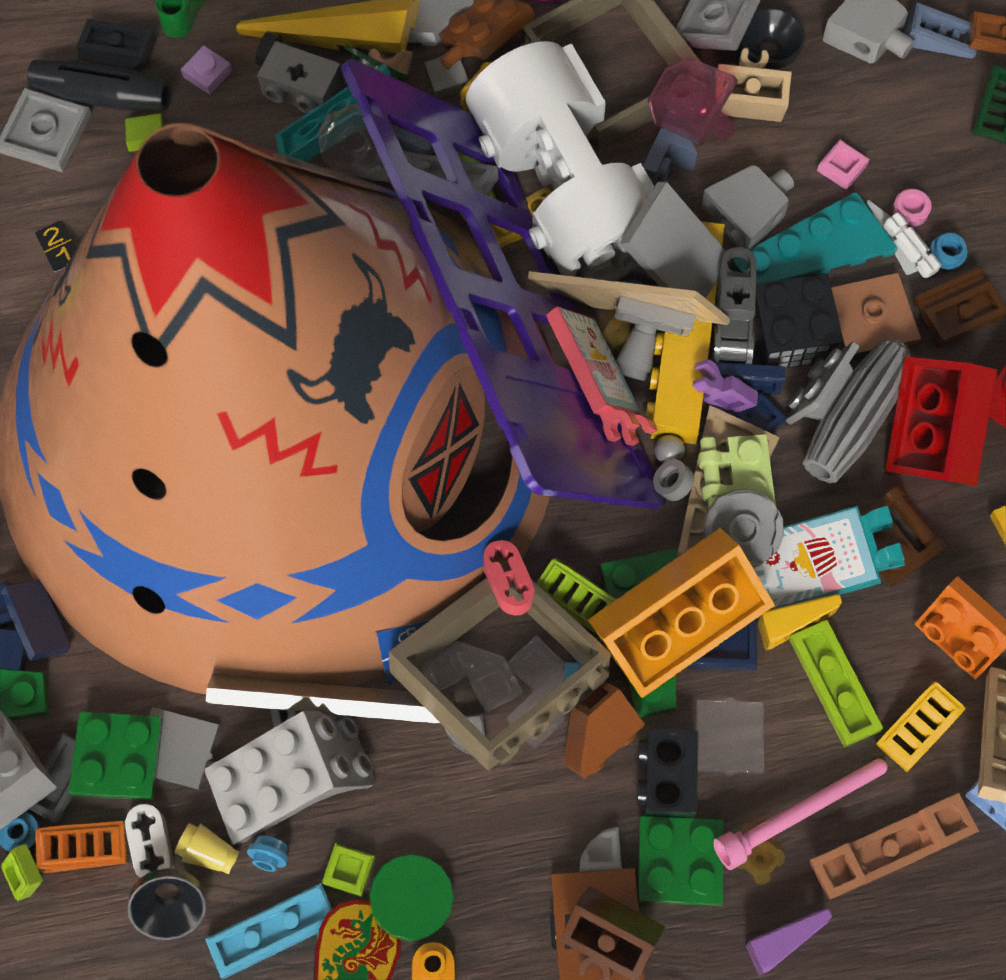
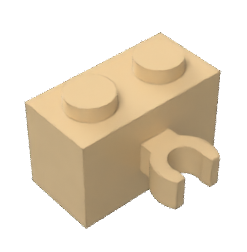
(759, 91)

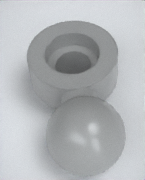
(673, 477)

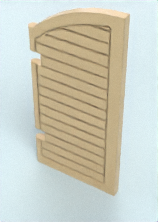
(606, 295)

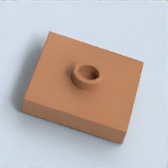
(874, 313)

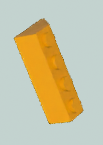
(681, 612)

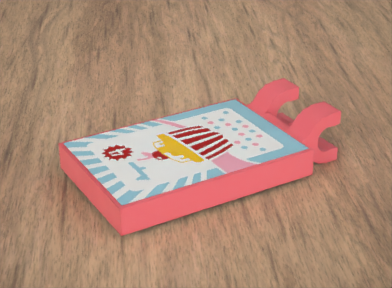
(599, 375)

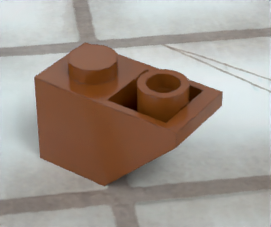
(598, 728)

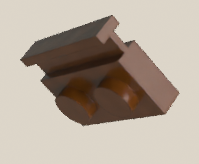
(960, 306)

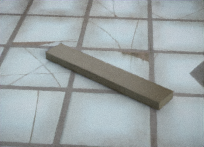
(317, 697)

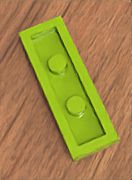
(835, 683)

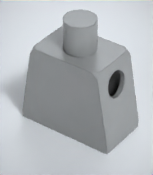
(869, 29)
(748, 204)

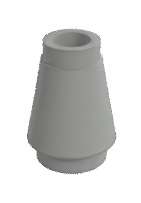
(638, 352)

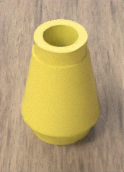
(206, 849)

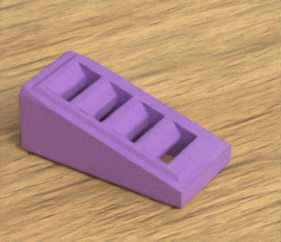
(777, 944)

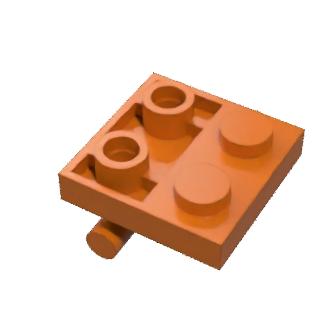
(965, 627)

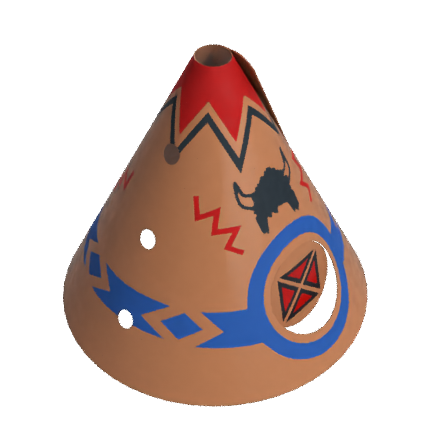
(296, 426)

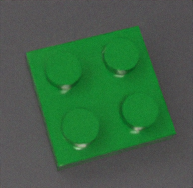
(116, 756)
(679, 861)

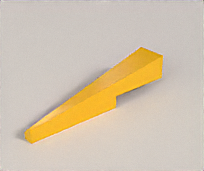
(361, 25)

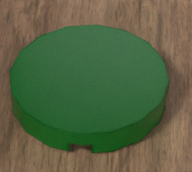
(411, 897)

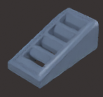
(937, 41)

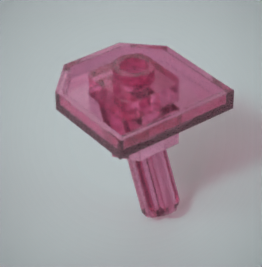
(691, 101)

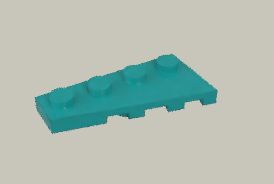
(824, 241)

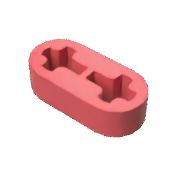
(501, 580)

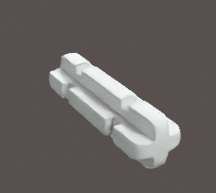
(912, 245)

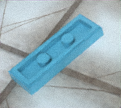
(269, 931)

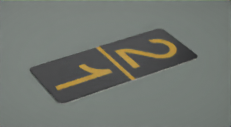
(56, 245)

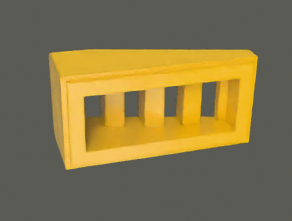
(782, 622)
(940, 698)

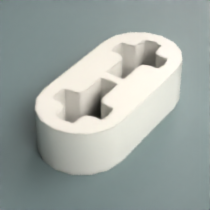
(140, 846)

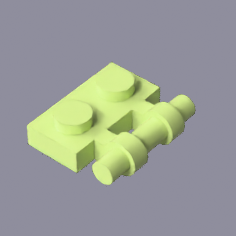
(747, 462)

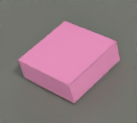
(843, 164)

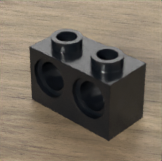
(680, 775)

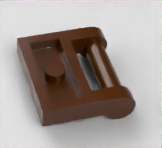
(913, 560)

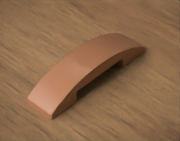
(893, 846)

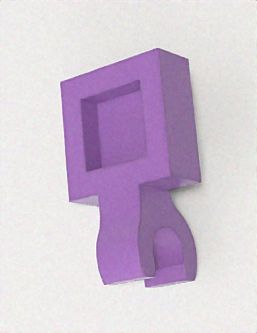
(724, 393)

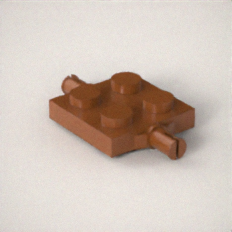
(483, 29)

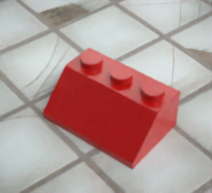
(941, 420)

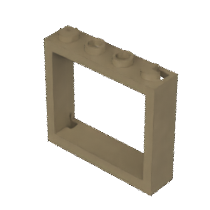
(651, 22)
(457, 620)

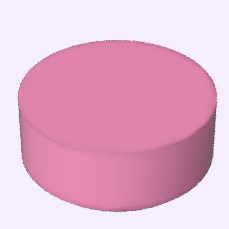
(913, 205)

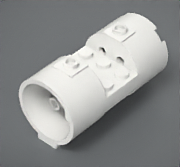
(536, 115)

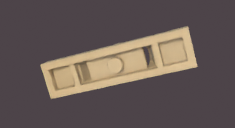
(993, 745)

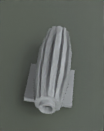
(847, 404)

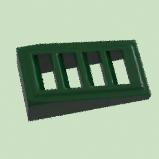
(996, 76)

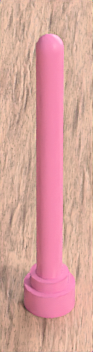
(735, 847)

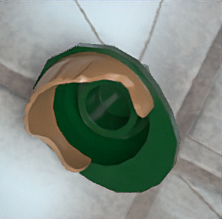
(397, 65)

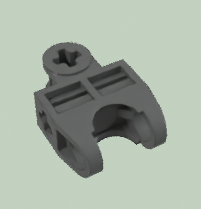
(737, 300)

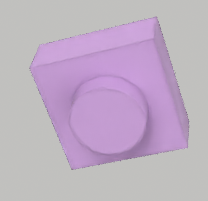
(206, 70)

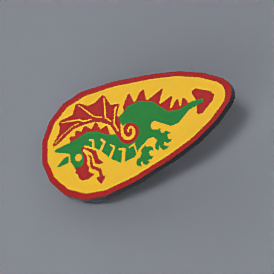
(354, 945)

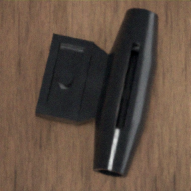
(105, 70)

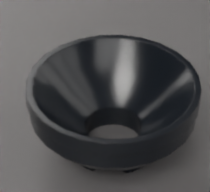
(776, 27)
(166, 917)

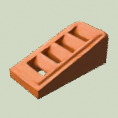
(46, 835)

